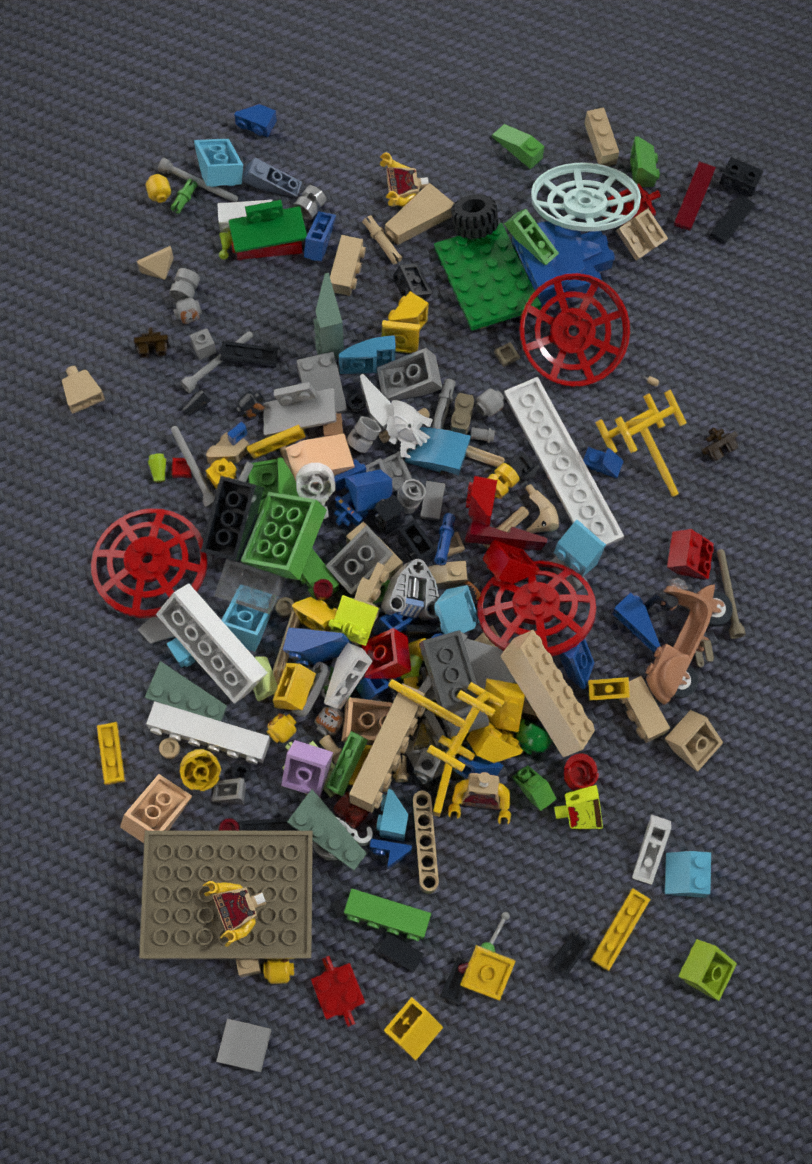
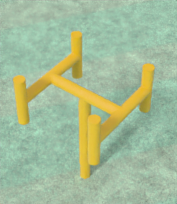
(640, 424)
(455, 746)

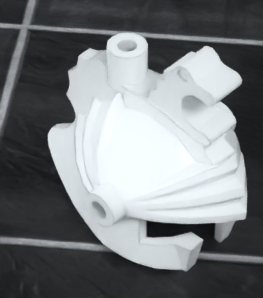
(406, 427)

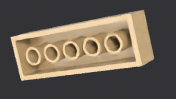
(548, 693)
(386, 752)

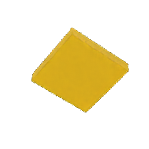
(405, 335)
(487, 972)

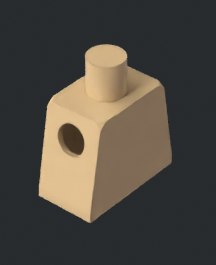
(81, 389)

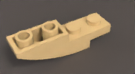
(370, 588)

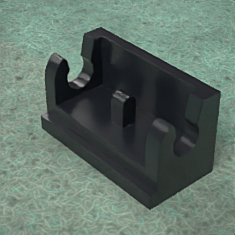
(569, 954)

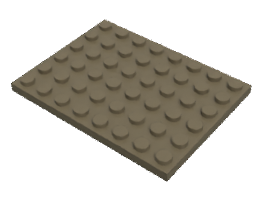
(187, 924)

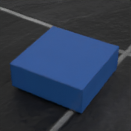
(237, 433)

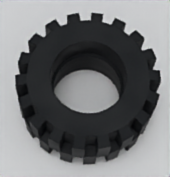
(475, 216)

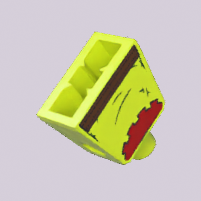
(582, 809)

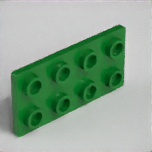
(267, 226)

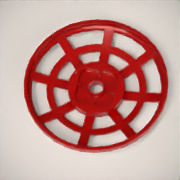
(584, 325)
(149, 571)
(541, 613)

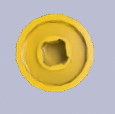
(506, 479)

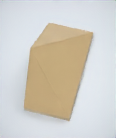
(157, 263)

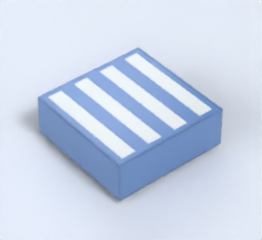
(412, 608)

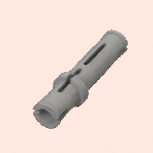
(445, 399)

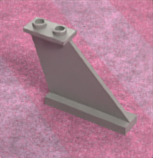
(485, 663)

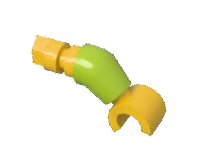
(416, 658)

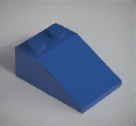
(313, 645)

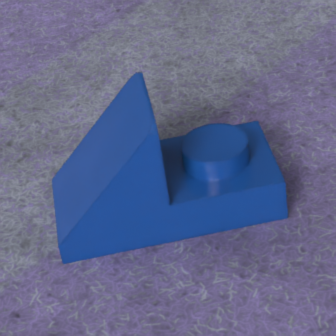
(605, 463)
(396, 850)

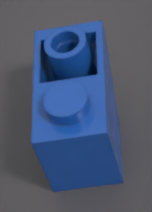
(256, 119)
(478, 765)

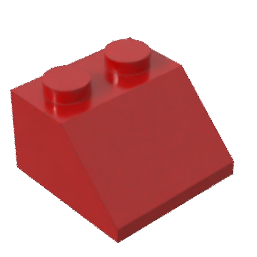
(509, 562)
(388, 655)

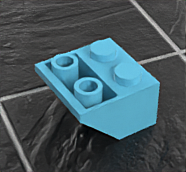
(456, 610)
(394, 818)

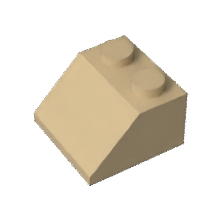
(694, 740)

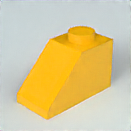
(609, 688)

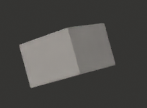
(229, 791)

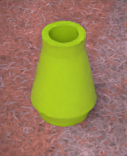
(157, 466)

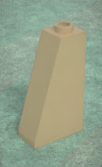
(419, 214)

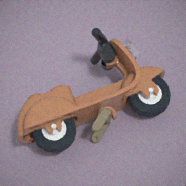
(671, 671)

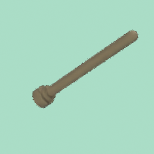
(736, 629)

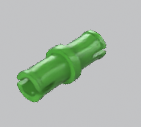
(183, 196)

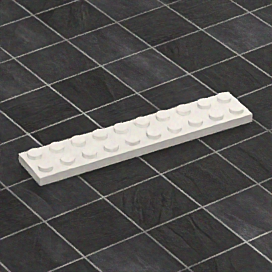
(562, 460)

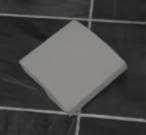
(394, 467)
(244, 1045)

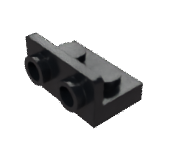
(410, 278)

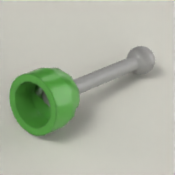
(489, 945)

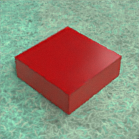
(180, 468)

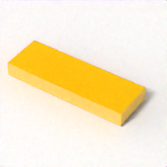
(276, 441)
(110, 753)

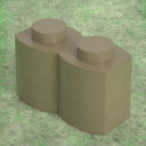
(462, 413)

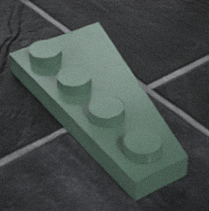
(178, 692)
(327, 830)

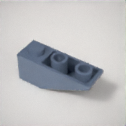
(270, 179)

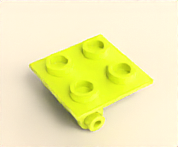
(354, 619)

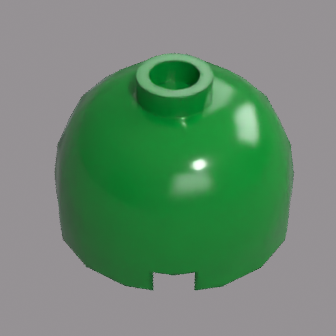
(533, 737)

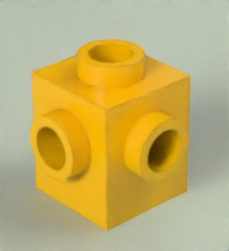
(221, 468)

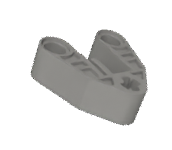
(411, 584)

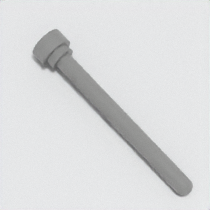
(165, 166)
(190, 382)
(208, 498)

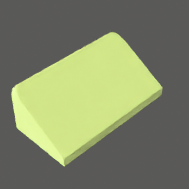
(268, 684)

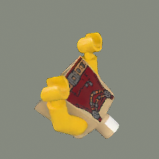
(401, 181)
(481, 791)
(235, 908)

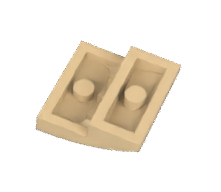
(642, 234)

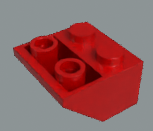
(690, 554)

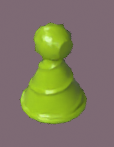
(226, 242)

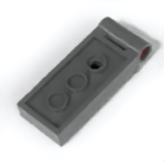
(449, 673)

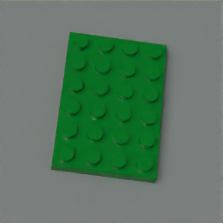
(486, 277)

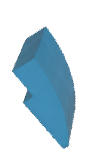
(367, 355)
(441, 452)

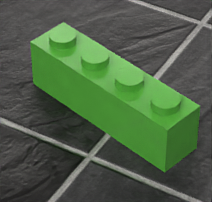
(387, 914)

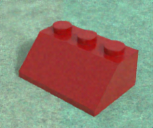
(481, 499)

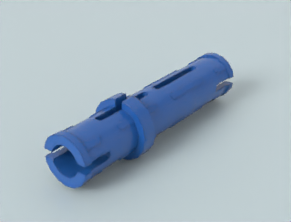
(446, 533)

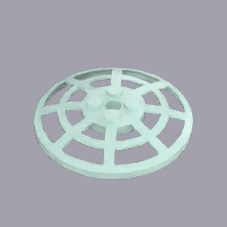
(583, 201)

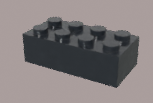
(232, 518)

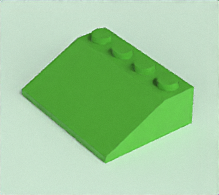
(284, 534)

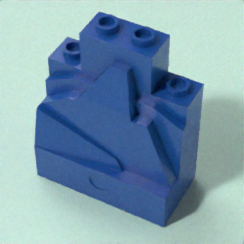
(577, 254)

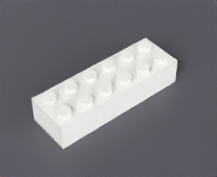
(211, 643)

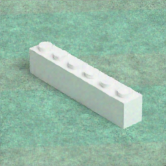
(208, 732)

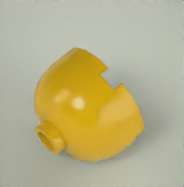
(199, 770)

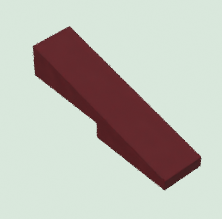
(694, 196)
(515, 537)

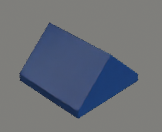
(368, 489)
(578, 664)

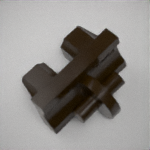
(151, 341)
(727, 440)

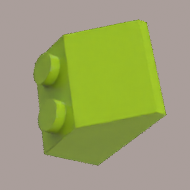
(707, 969)

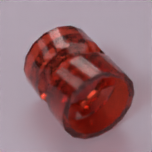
(353, 814)

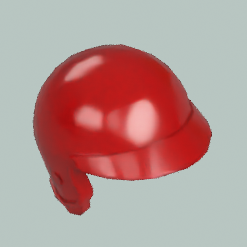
(580, 772)

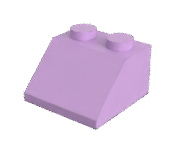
(306, 768)

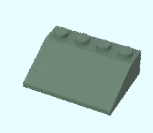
(328, 321)

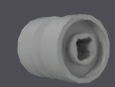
(310, 202)
(185, 284)
(363, 434)
(411, 495)

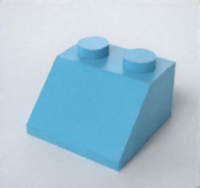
(579, 548)
(688, 874)

